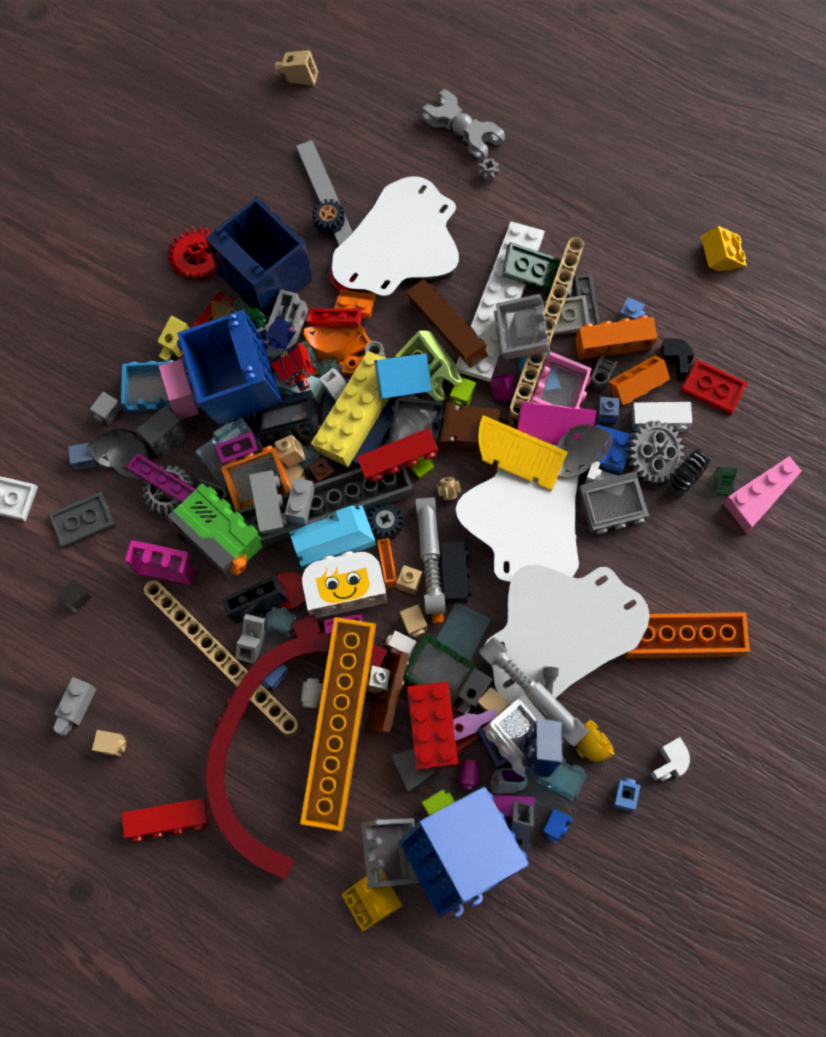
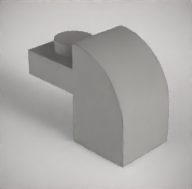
(251, 640)

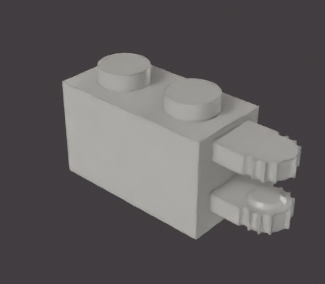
(73, 705)

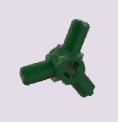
(254, 314)

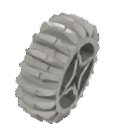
(154, 499)

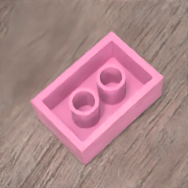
(179, 389)

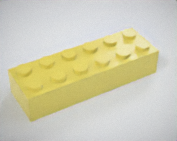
(351, 415)

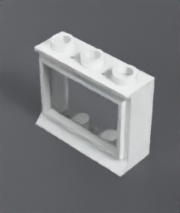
(509, 727)

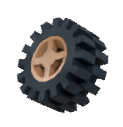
(326, 210)

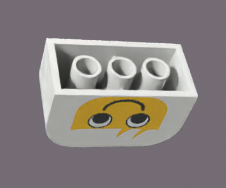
(343, 584)

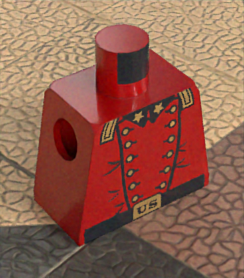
(294, 366)

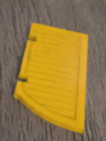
(519, 452)

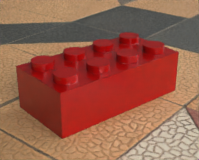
(432, 726)

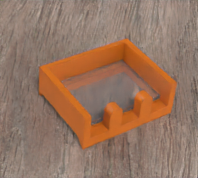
(238, 480)

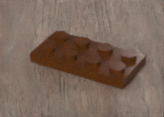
(386, 702)

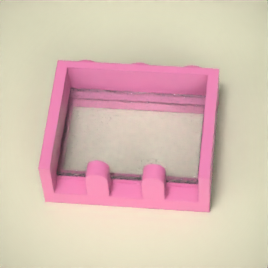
(561, 382)

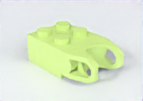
(439, 362)

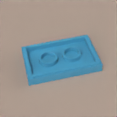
(402, 375)

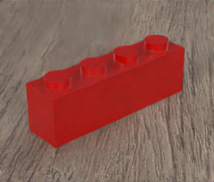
(397, 455)
(165, 819)

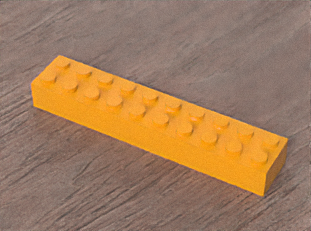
(338, 724)

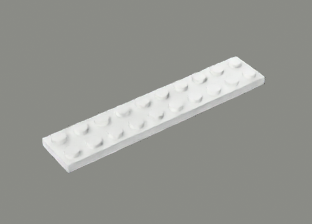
(498, 290)

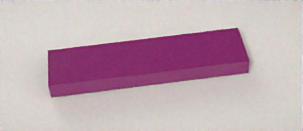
(159, 478)

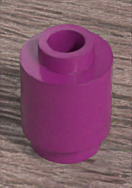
(469, 775)

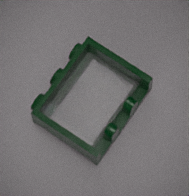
(438, 663)

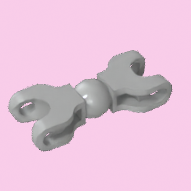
(473, 132)

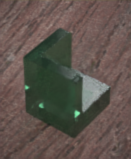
(724, 480)

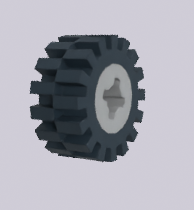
(388, 527)

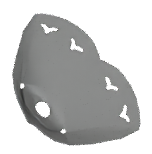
(583, 450)

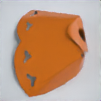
(333, 345)

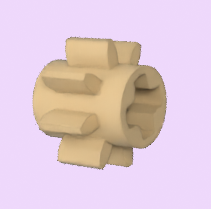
(448, 488)

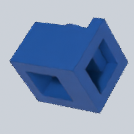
(556, 826)

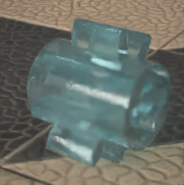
(327, 364)

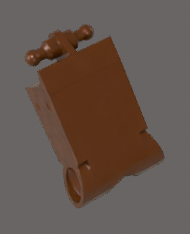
(462, 426)

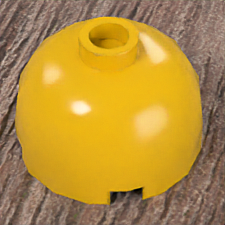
(594, 745)

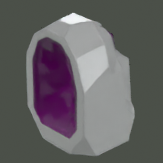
(507, 781)

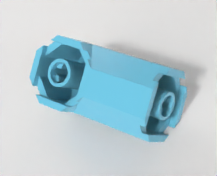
(331, 537)

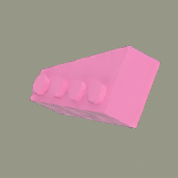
(760, 494)

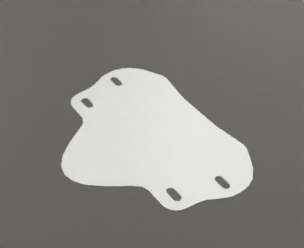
(398, 239)
(523, 521)
(567, 625)

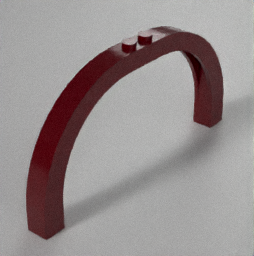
(230, 826)

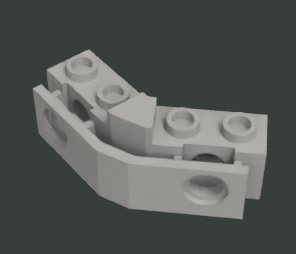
(289, 308)

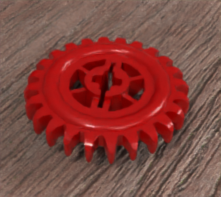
(194, 246)

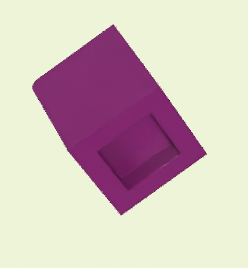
(503, 387)

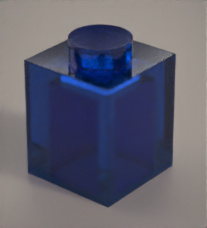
(280, 333)

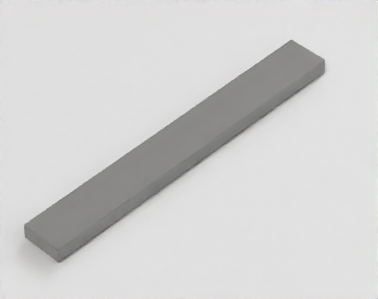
(321, 183)

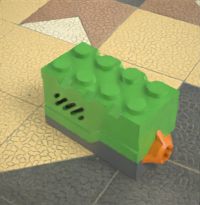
(216, 530)

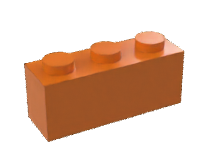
(639, 380)

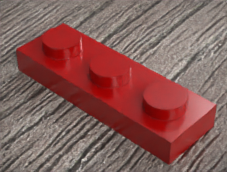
(334, 317)

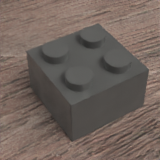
(162, 432)

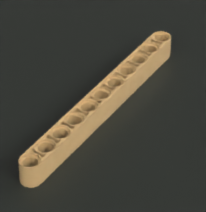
(555, 304)
(216, 649)

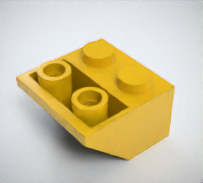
(723, 249)
(370, 904)

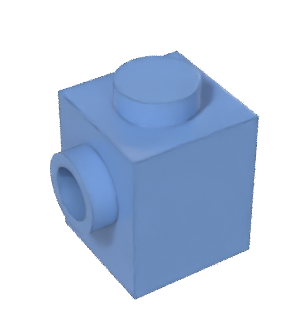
(632, 310)

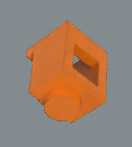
(347, 370)

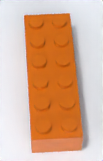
(693, 636)

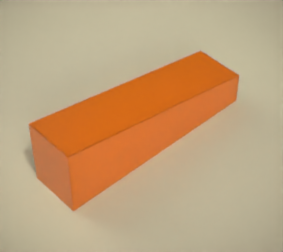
(387, 563)

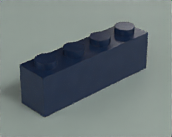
(377, 435)

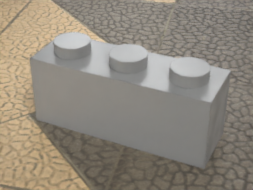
(267, 502)

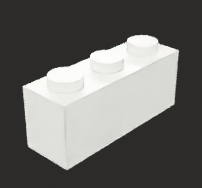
(674, 413)

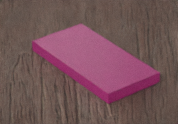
(552, 421)

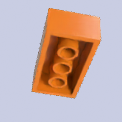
(616, 337)

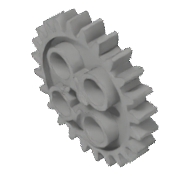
(646, 438)

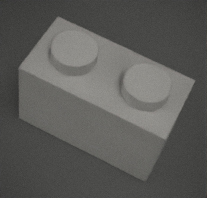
(299, 501)

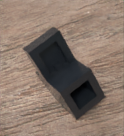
(677, 352)

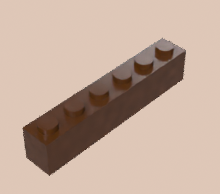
(447, 323)

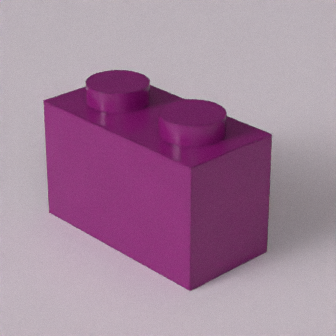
(236, 447)

